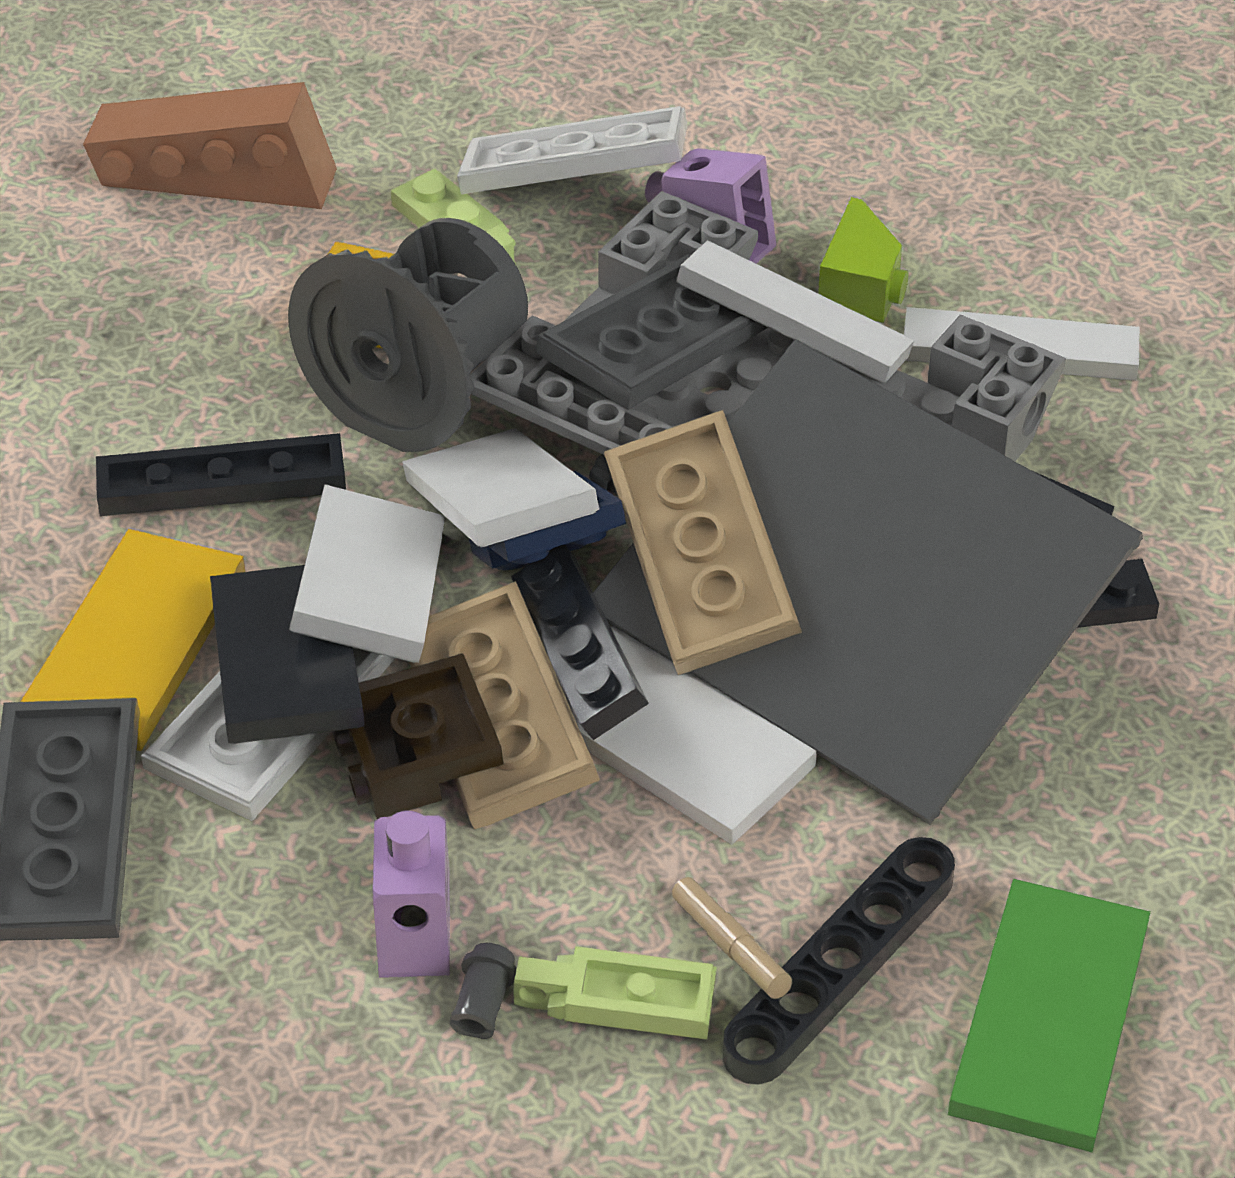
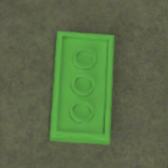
(1050, 1015)

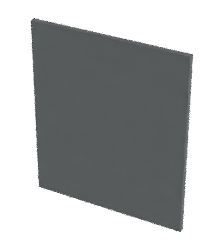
(917, 572)

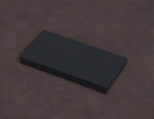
(273, 677)

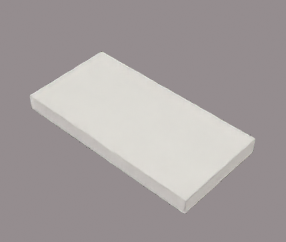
(573, 150)
(500, 487)
(369, 574)
(700, 747)
(238, 775)

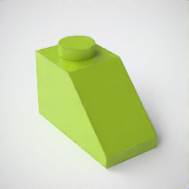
(863, 264)

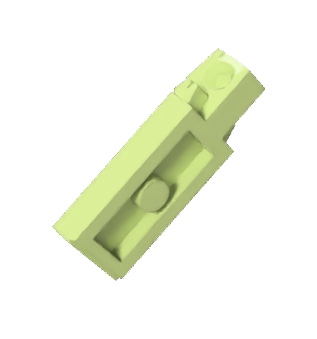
(436, 197)
(620, 991)

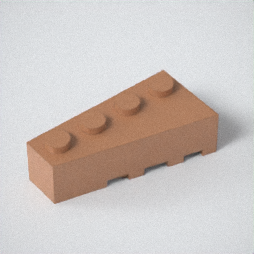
(217, 145)

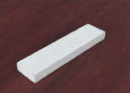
(795, 311)
(1087, 346)

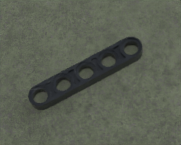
(834, 986)

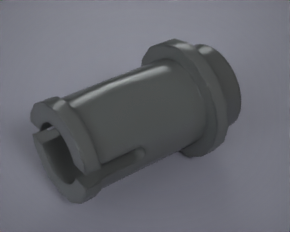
(487, 975)

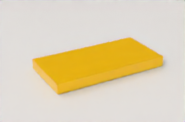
(137, 627)

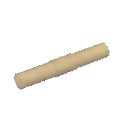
(732, 938)

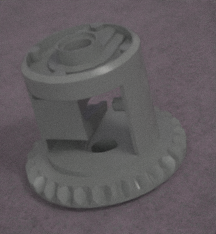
(423, 319)

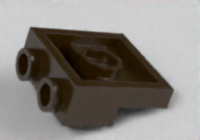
(416, 734)

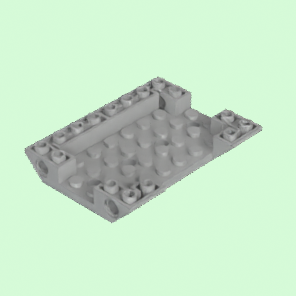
(976, 375)

